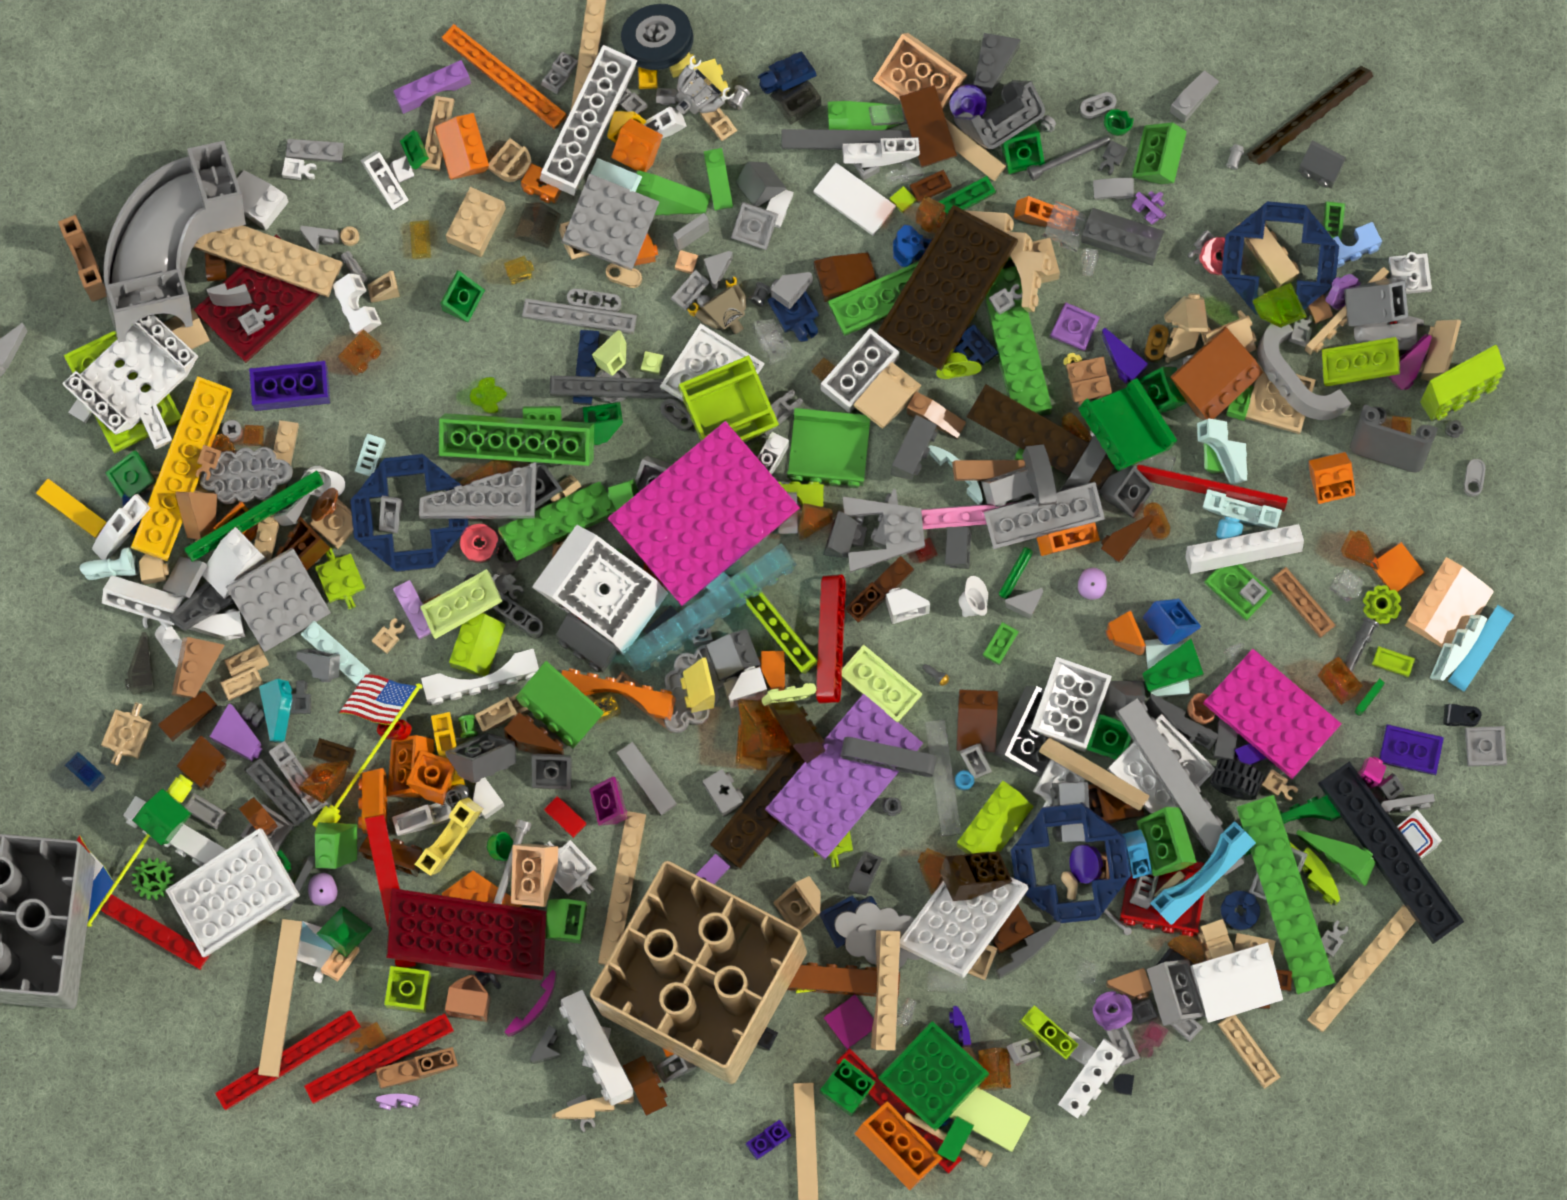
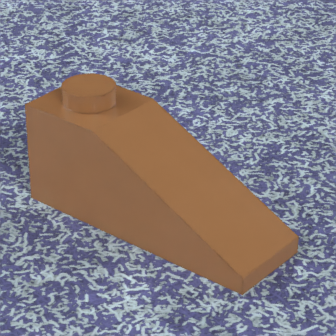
(934, 412)

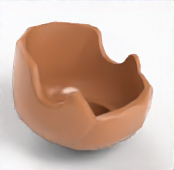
(1198, 711)

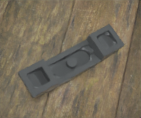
(1086, 465)

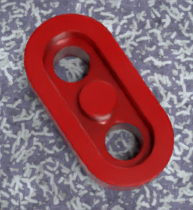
(399, 732)

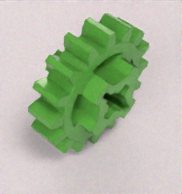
(157, 872)

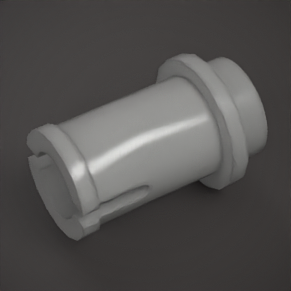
(1235, 155)

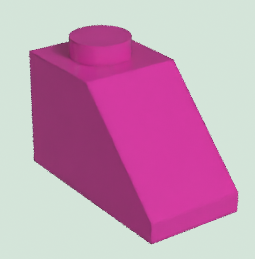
(1372, 771)

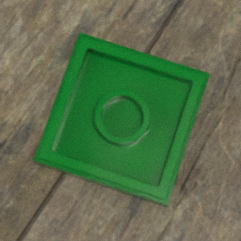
(130, 475)

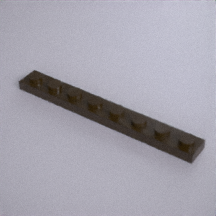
(1310, 115)

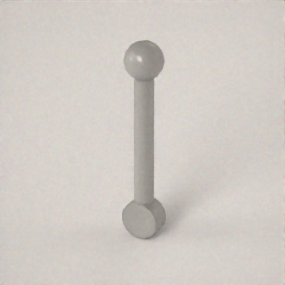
(1127, 931)

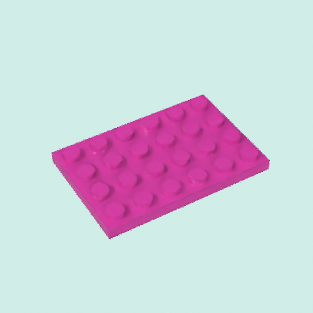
(1272, 713)

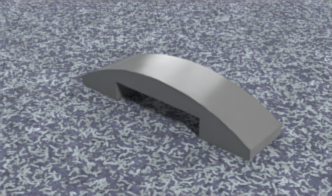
(295, 774)

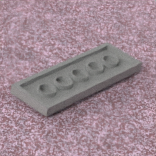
(1028, 520)

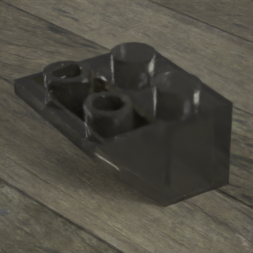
(797, 101)

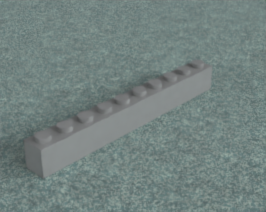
(1173, 776)

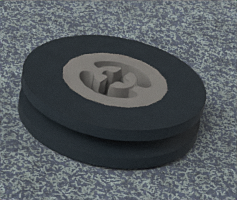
(673, 39)

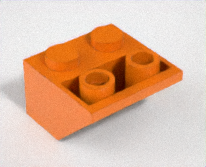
(1332, 477)

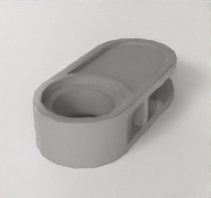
(1474, 474)

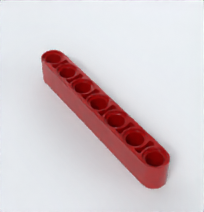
(831, 639)

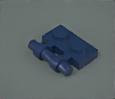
(977, 344)

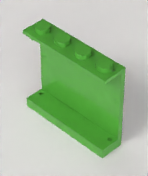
(829, 447)

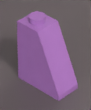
(236, 735)

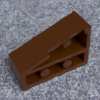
(305, 543)

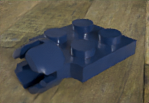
(786, 73)
(797, 318)
(828, 916)

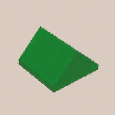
(461, 297)
(1108, 737)

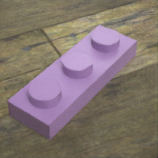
(411, 604)

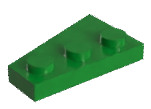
(1174, 668)

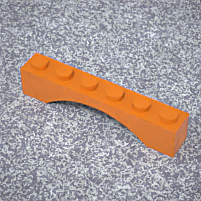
(656, 703)

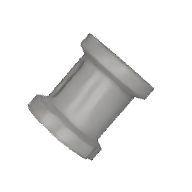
(739, 97)

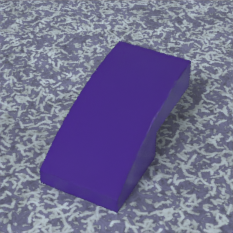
(1249, 754)

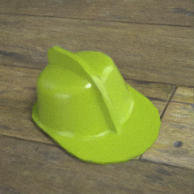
(958, 366)

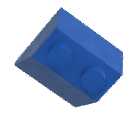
(1171, 621)

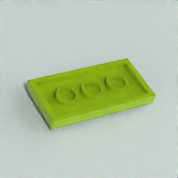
(1360, 361)

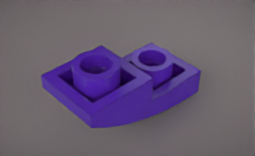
(957, 1018)
(768, 1139)

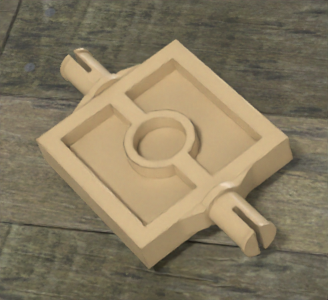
(126, 734)

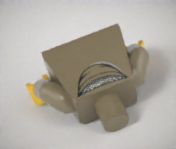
(723, 309)

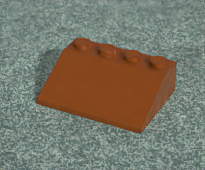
(1216, 375)

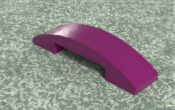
(518, 1025)

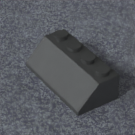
(1122, 236)

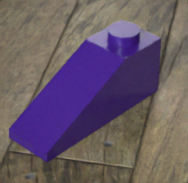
(1126, 361)

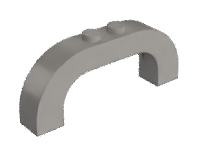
(1290, 385)

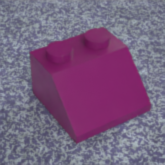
(608, 802)

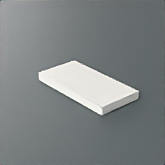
(854, 199)

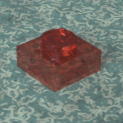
(927, 552)

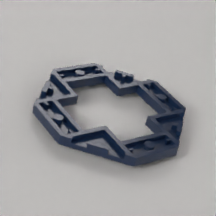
(1254, 227)
(383, 545)
(1094, 830)

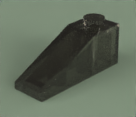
(140, 672)

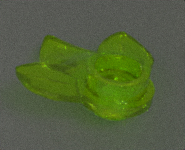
(490, 395)

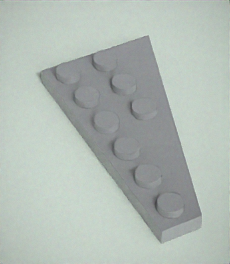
(488, 498)

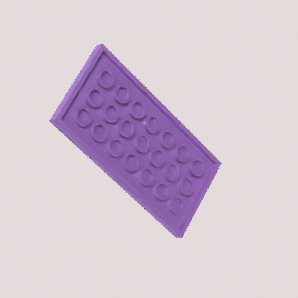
(833, 792)

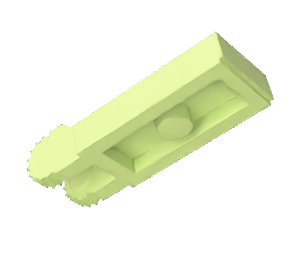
(789, 694)

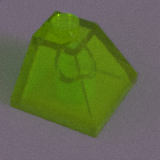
(1280, 306)

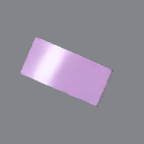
(391, 1100)

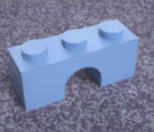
(1366, 241)

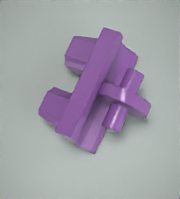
(1155, 213)

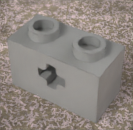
(724, 803)

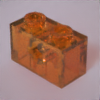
(364, 344)
(1340, 680)

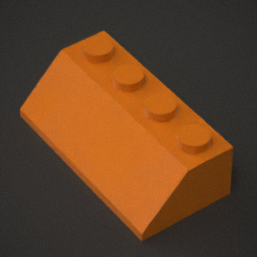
(898, 1145)

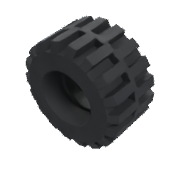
(1236, 779)

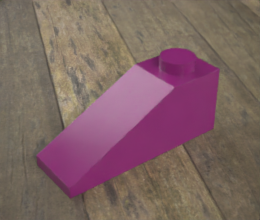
(1410, 364)

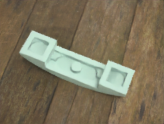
(942, 456)
(1246, 512)

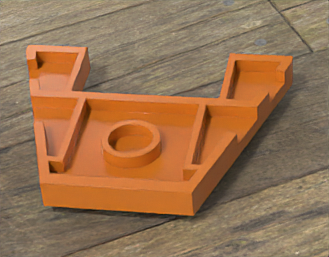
(476, 888)

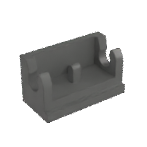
(958, 547)

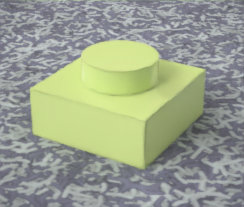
(652, 363)

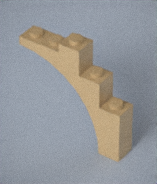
(1029, 264)

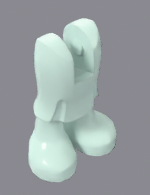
(124, 566)

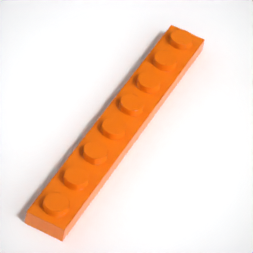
(504, 76)

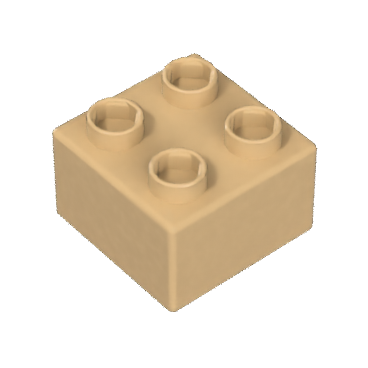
(689, 981)

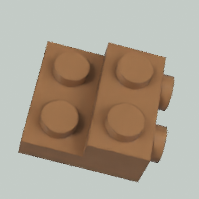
(1088, 379)

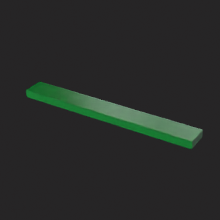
(255, 515)

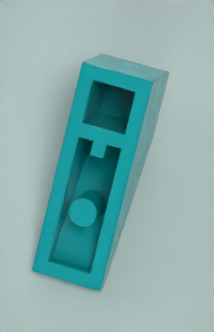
(277, 705)

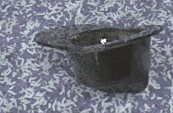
(502, 560)

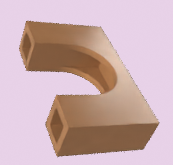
(84, 258)

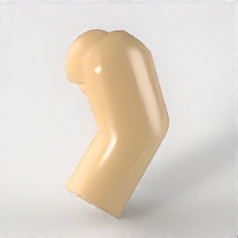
(1071, 883)

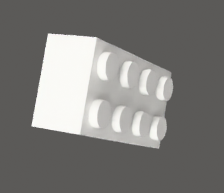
(858, 370)

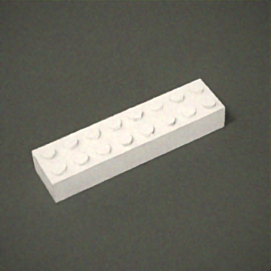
(588, 120)

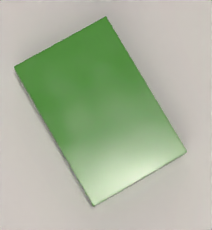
(1228, 583)

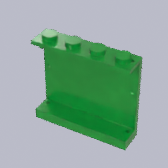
(1128, 425)

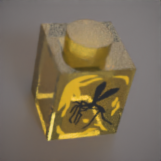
(519, 270)
(608, 706)

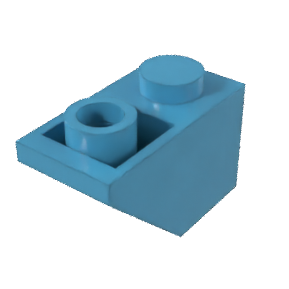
(1137, 854)

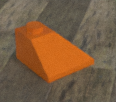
(1125, 634)
(431, 777)

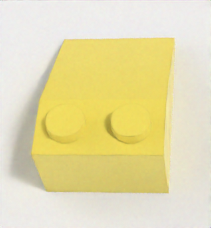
(698, 687)

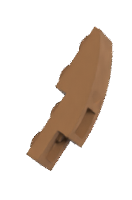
(416, 1068)

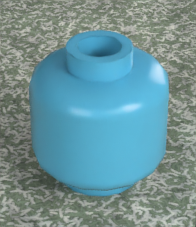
(1229, 528)

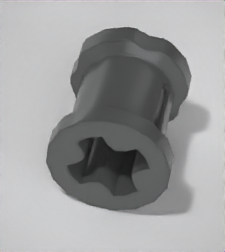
(759, 294)

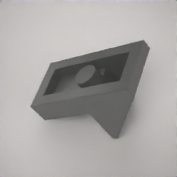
(542, 1052)

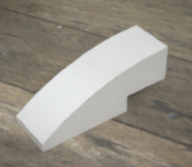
(422, 818)

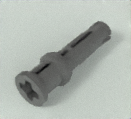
(1363, 637)

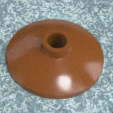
(325, 504)

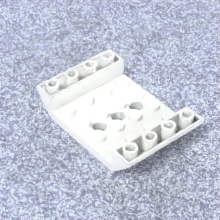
(149, 351)

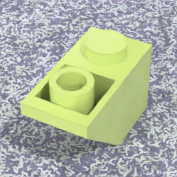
(611, 354)

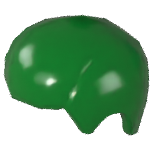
(1118, 122)

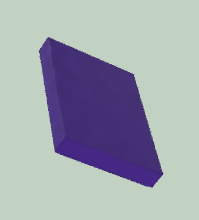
(1411, 749)

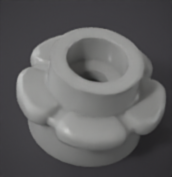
(1047, 124)

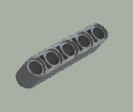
(513, 609)
(888, 757)

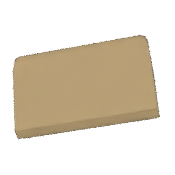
(246, 660)

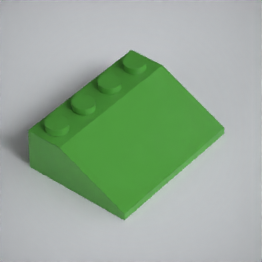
(559, 705)

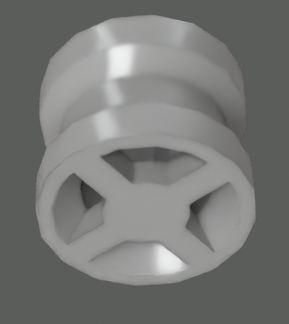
(235, 434)

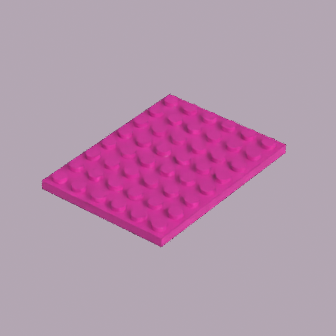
(703, 513)

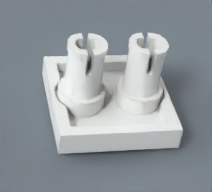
(1412, 269)

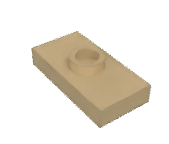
(242, 683)
(1246, 941)

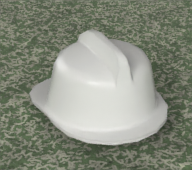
(330, 478)
(974, 598)

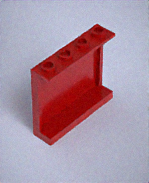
(1151, 918)

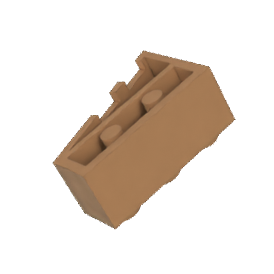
(194, 665)

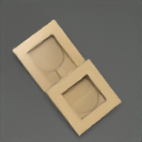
(719, 124)

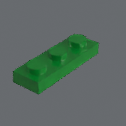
(969, 195)

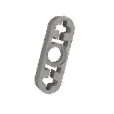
(608, 298)

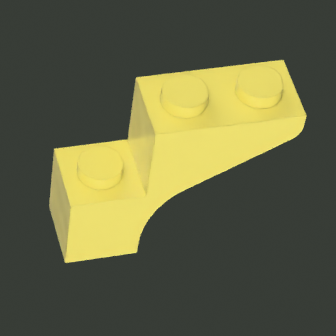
(708, 68)

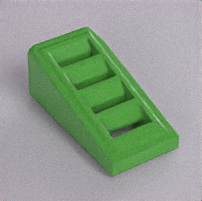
(1333, 205)

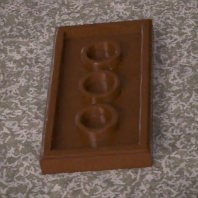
(929, 125)

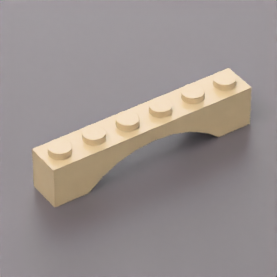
(885, 1016)

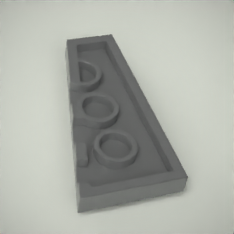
(200, 606)

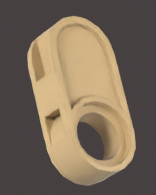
(626, 277)

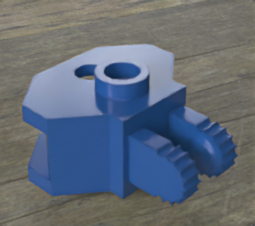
(909, 246)

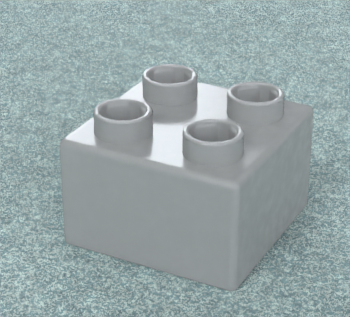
(43, 919)

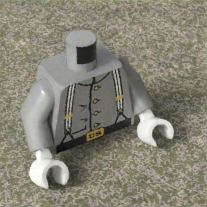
(698, 92)

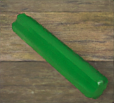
(1015, 573)

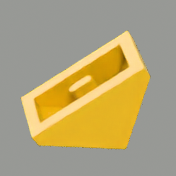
(618, 120)

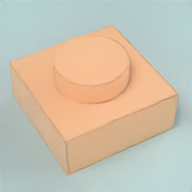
(686, 262)

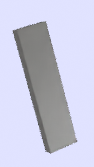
(646, 778)

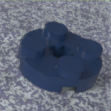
(1232, 918)

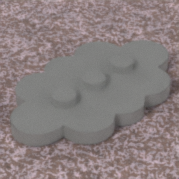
(247, 475)
(681, 714)
(861, 930)

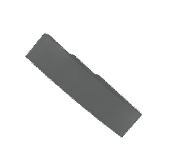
(1033, 945)

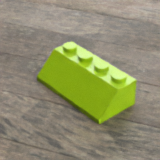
(995, 821)

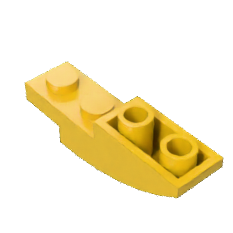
(445, 739)

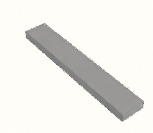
(579, 316)

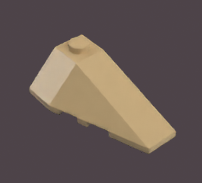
(1189, 314)

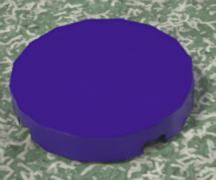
(968, 99)
(1086, 863)

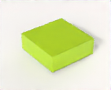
(903, 199)

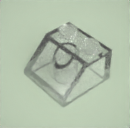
(771, 341)

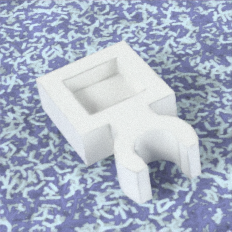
(295, 169)

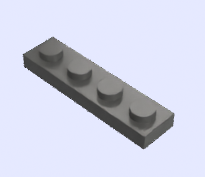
(278, 792)

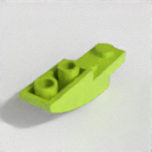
(1319, 877)

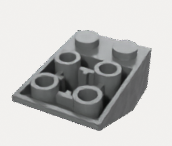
(1376, 302)

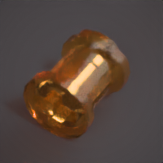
(223, 443)

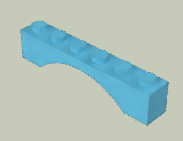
(1230, 848)

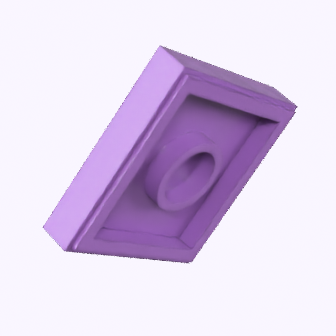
(1074, 326)

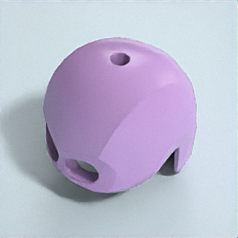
(1084, 584)
(325, 882)

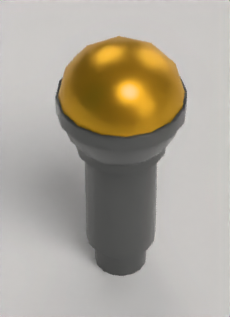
(940, 677)

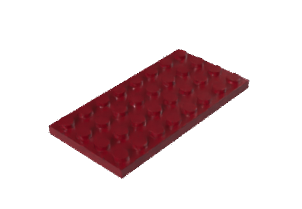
(466, 934)

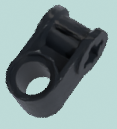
(1458, 715)

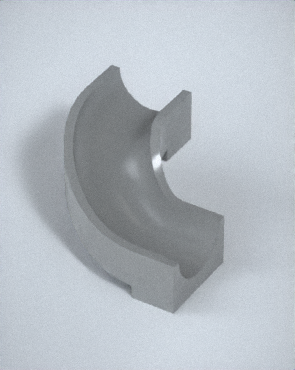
(159, 229)

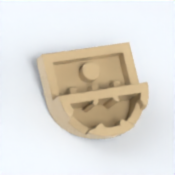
(510, 161)

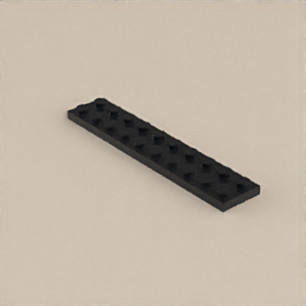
(1391, 852)

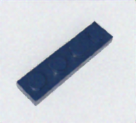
(585, 362)

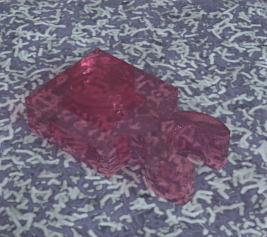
(1153, 1036)

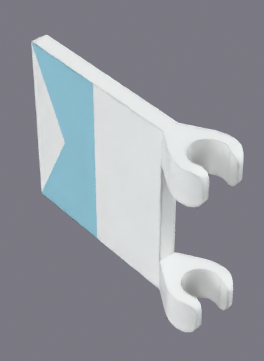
(313, 949)

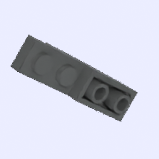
(1175, 715)

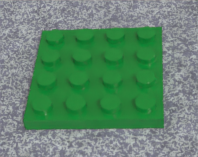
(933, 1076)

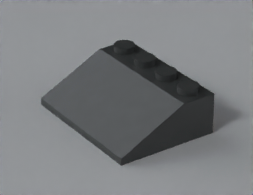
(1019, 743)

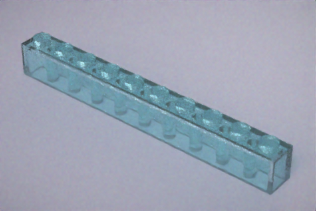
(709, 608)

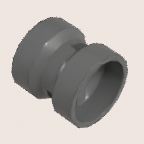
(254, 714)
(459, 791)

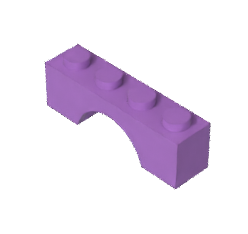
(416, 92)

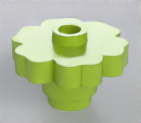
(1382, 594)

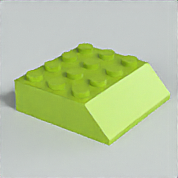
(1463, 384)
(729, 395)

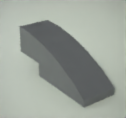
(1040, 474)

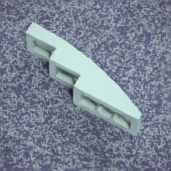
(1454, 653)

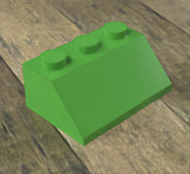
(1159, 153)
(1167, 841)

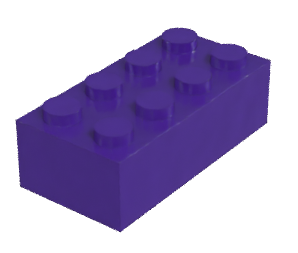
(289, 386)

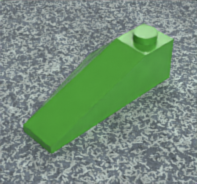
(852, 116)
(672, 196)
(1353, 860)

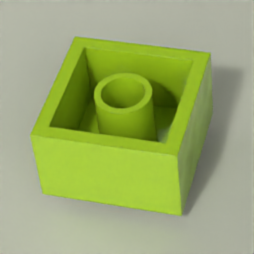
(407, 989)

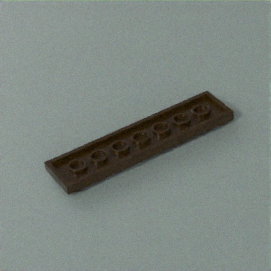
(1028, 428)
(751, 822)

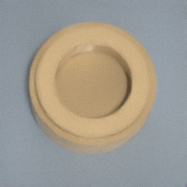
(349, 236)

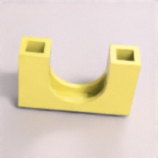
(461, 820)

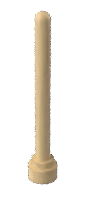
(983, 1157)

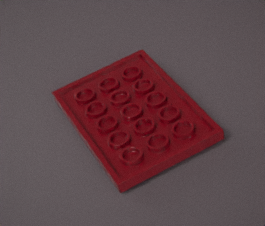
(283, 299)

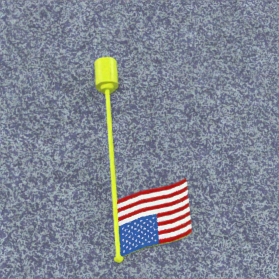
(379, 702)

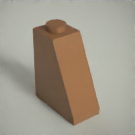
(197, 513)

